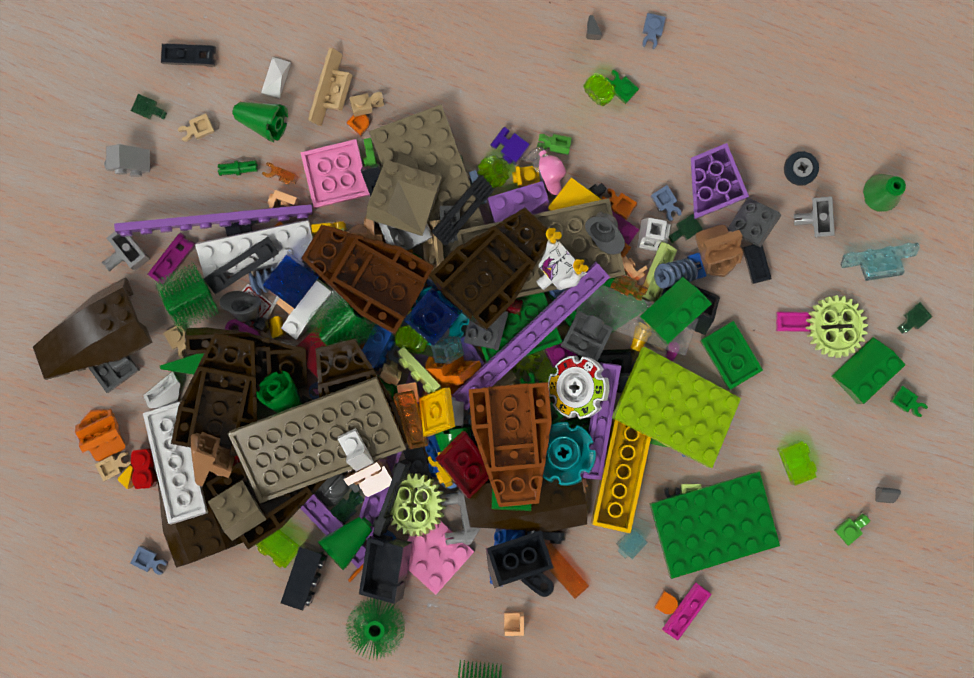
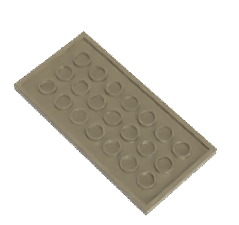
(428, 145)
(574, 238)
(303, 442)

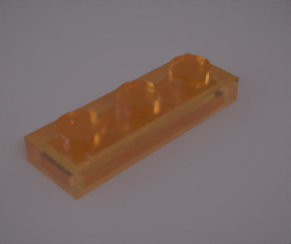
(410, 419)
(566, 573)

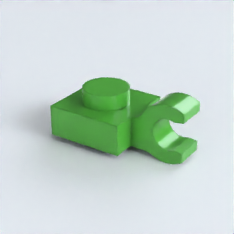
(557, 143)
(850, 530)

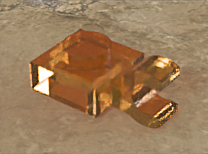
(284, 175)

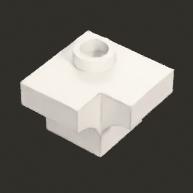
(653, 233)

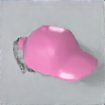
(549, 167)

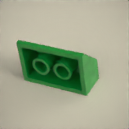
(675, 310)
(868, 370)

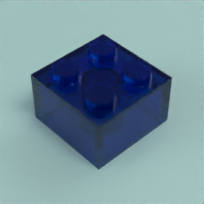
(290, 280)
(432, 316)

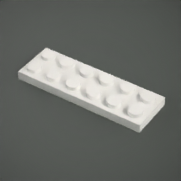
(289, 237)
(174, 467)

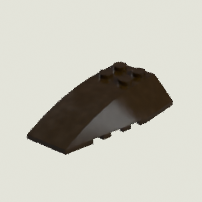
(492, 268)
(94, 334)
(346, 365)
(219, 393)
(557, 509)
(276, 510)
(196, 536)

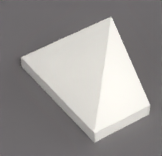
(276, 77)
(163, 393)

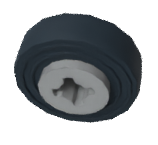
(798, 174)

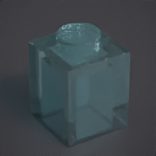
(447, 350)
(631, 544)

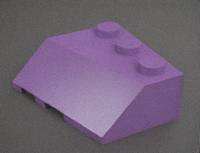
(715, 181)
(531, 197)

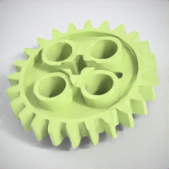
(835, 309)
(431, 506)

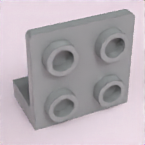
(404, 238)

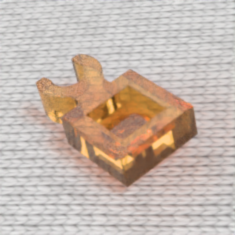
(627, 285)

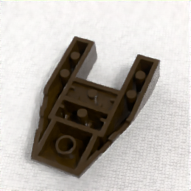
(270, 354)

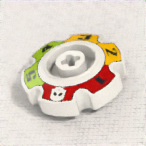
(582, 401)

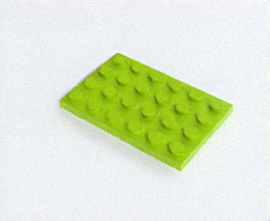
(676, 407)

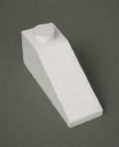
(314, 298)

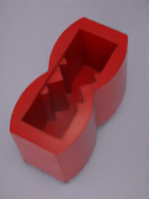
(144, 471)

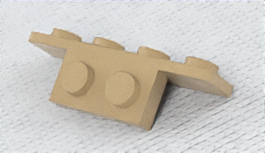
(331, 88)

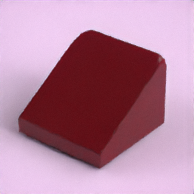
(516, 307)

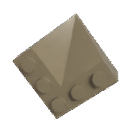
(403, 197)

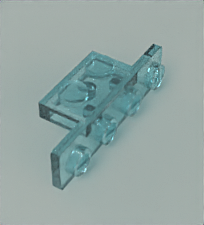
(881, 262)

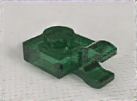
(147, 107)
(687, 229)
(916, 317)
(346, 508)

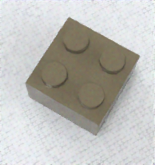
(237, 510)

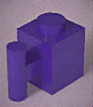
(513, 148)

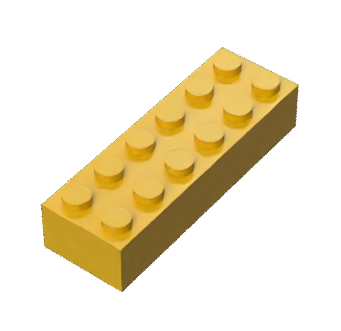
(621, 478)

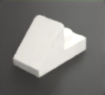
(355, 449)

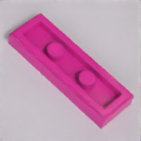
(686, 611)

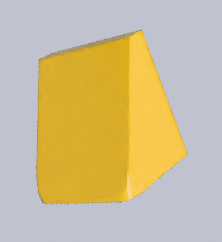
(275, 327)
(126, 477)

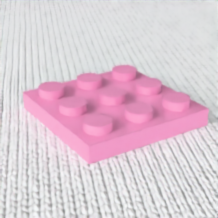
(334, 174)
(434, 560)

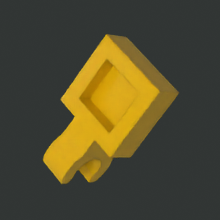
(441, 475)

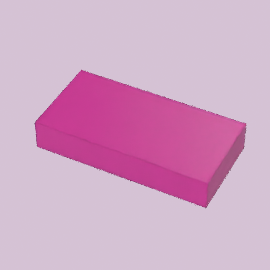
(792, 321)

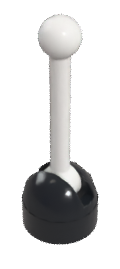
(263, 322)

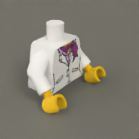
(559, 265)

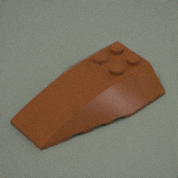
(513, 438)

